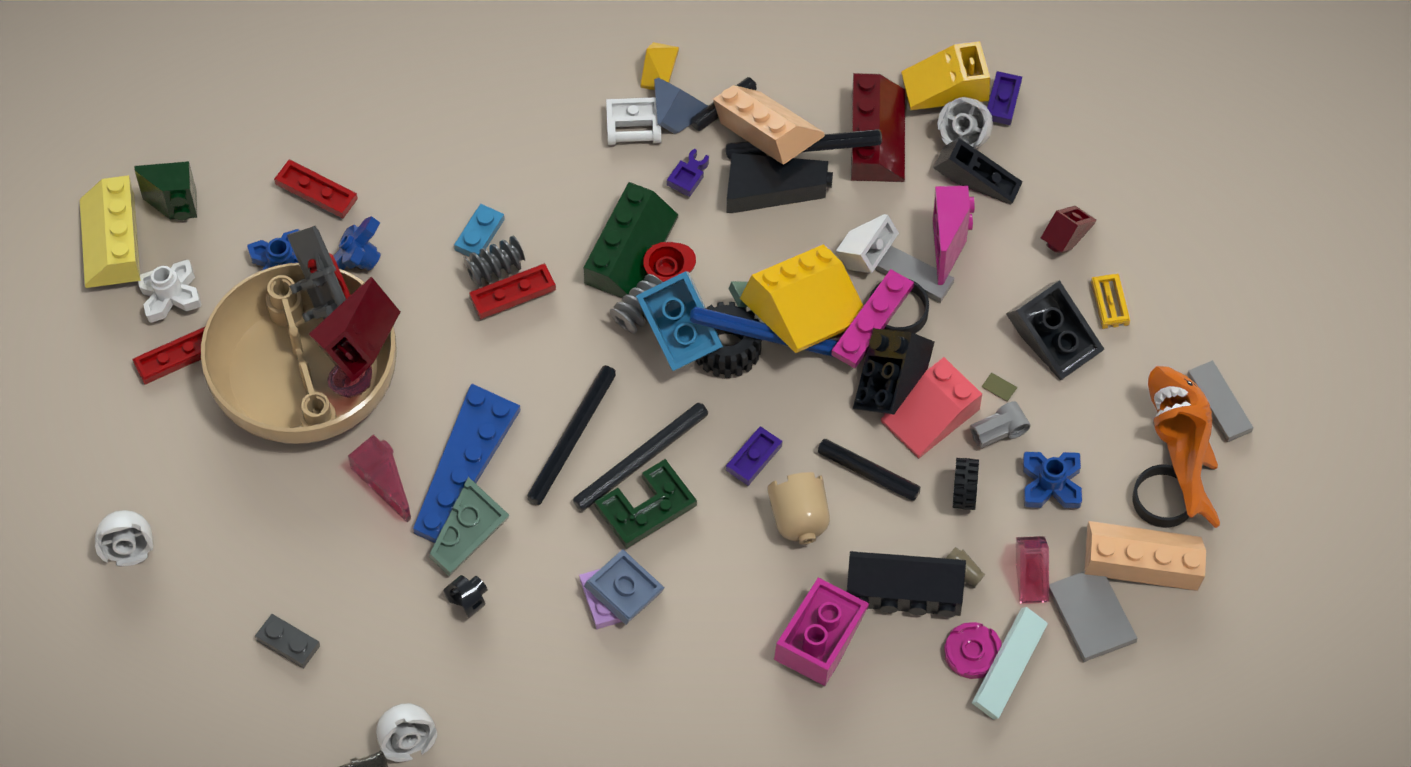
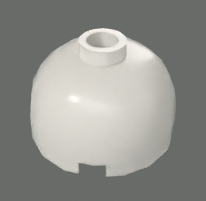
(965, 120)
(124, 538)
(405, 731)

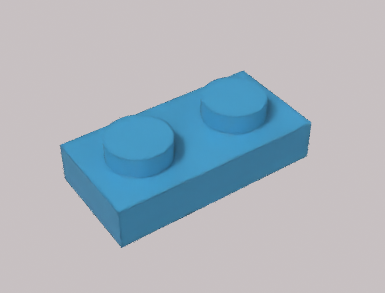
(479, 230)

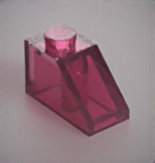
(1032, 569)

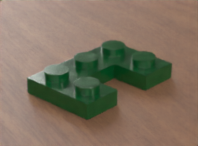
(634, 524)

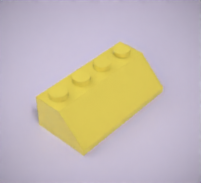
(109, 233)

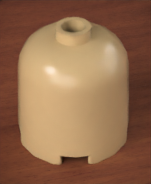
(800, 507)

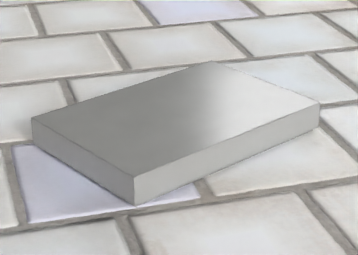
(1092, 614)

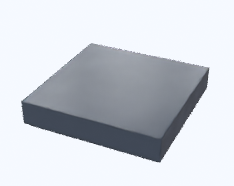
(624, 586)

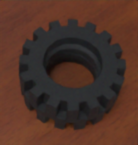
(965, 483)

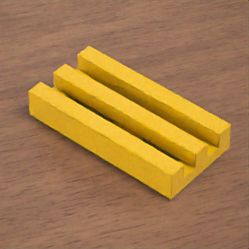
(1114, 320)

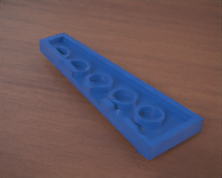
(472, 443)

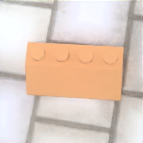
(765, 123)
(1145, 556)

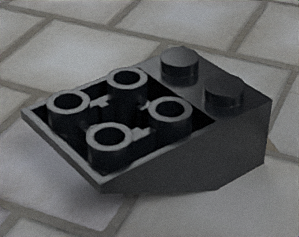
(891, 369)

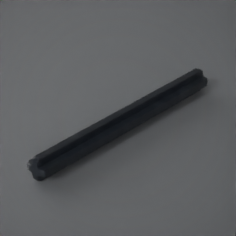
(829, 142)
(571, 435)
(640, 456)

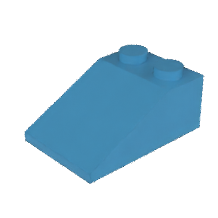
(668, 314)

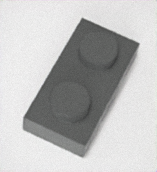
(287, 641)

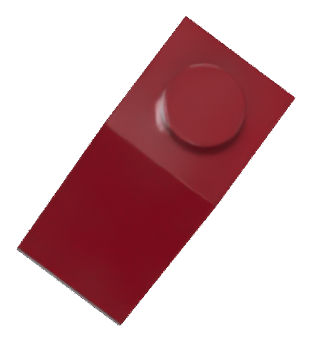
(1067, 229)

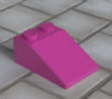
(950, 226)
(820, 631)

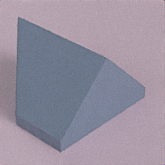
(675, 106)

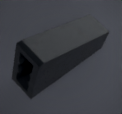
(765, 182)

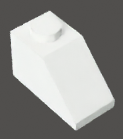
(867, 244)

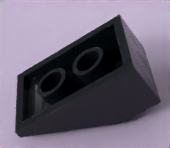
(1055, 329)

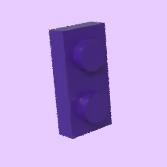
(1004, 97)
(754, 455)

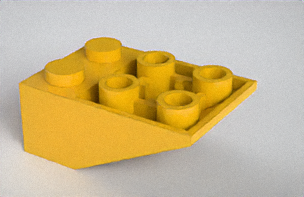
(948, 76)

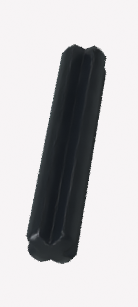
(710, 114)

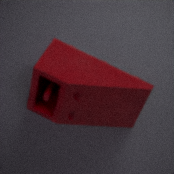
(357, 329)

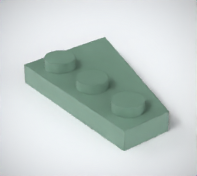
(467, 527)

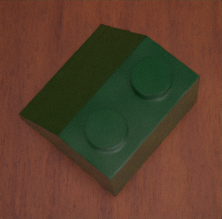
(169, 189)

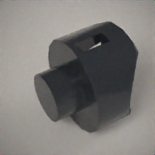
(467, 594)

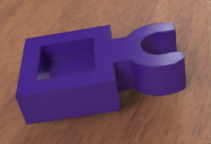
(688, 175)

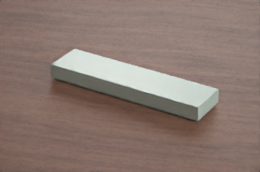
(1009, 663)

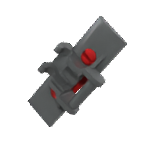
(321, 273)

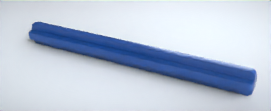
(749, 328)

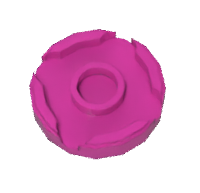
(971, 649)

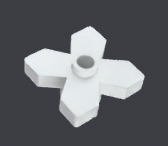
(169, 288)

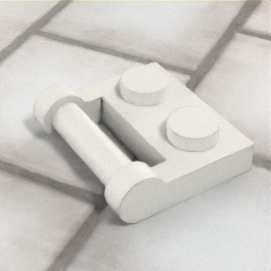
(632, 113)

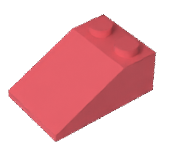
(934, 408)

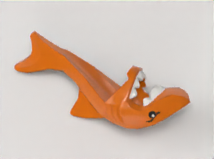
(1186, 427)

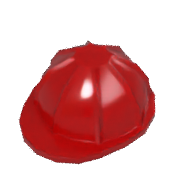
(669, 260)

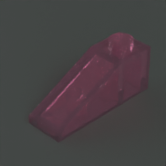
(377, 468)

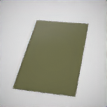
(999, 387)

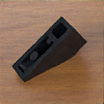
(973, 169)

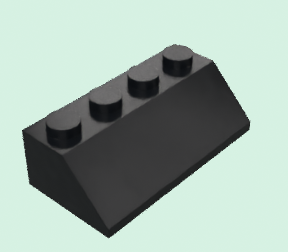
(907, 583)

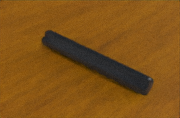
(869, 469)

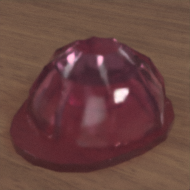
(343, 386)

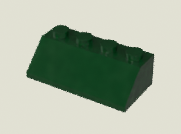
(632, 229)

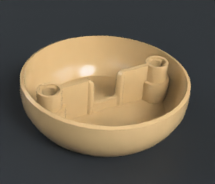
(271, 370)

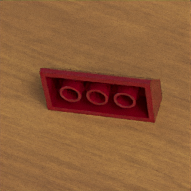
(881, 106)

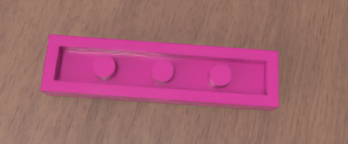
(874, 314)

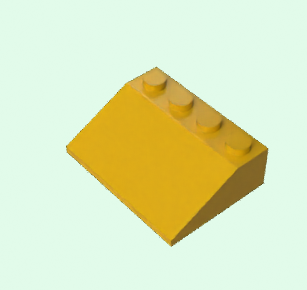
(804, 298)

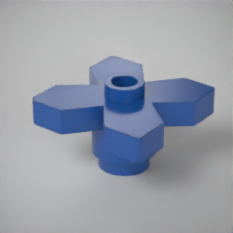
(356, 248)
(274, 253)
(1052, 478)

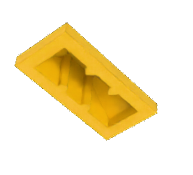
(658, 63)

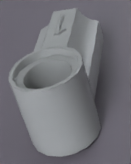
(1006, 422)

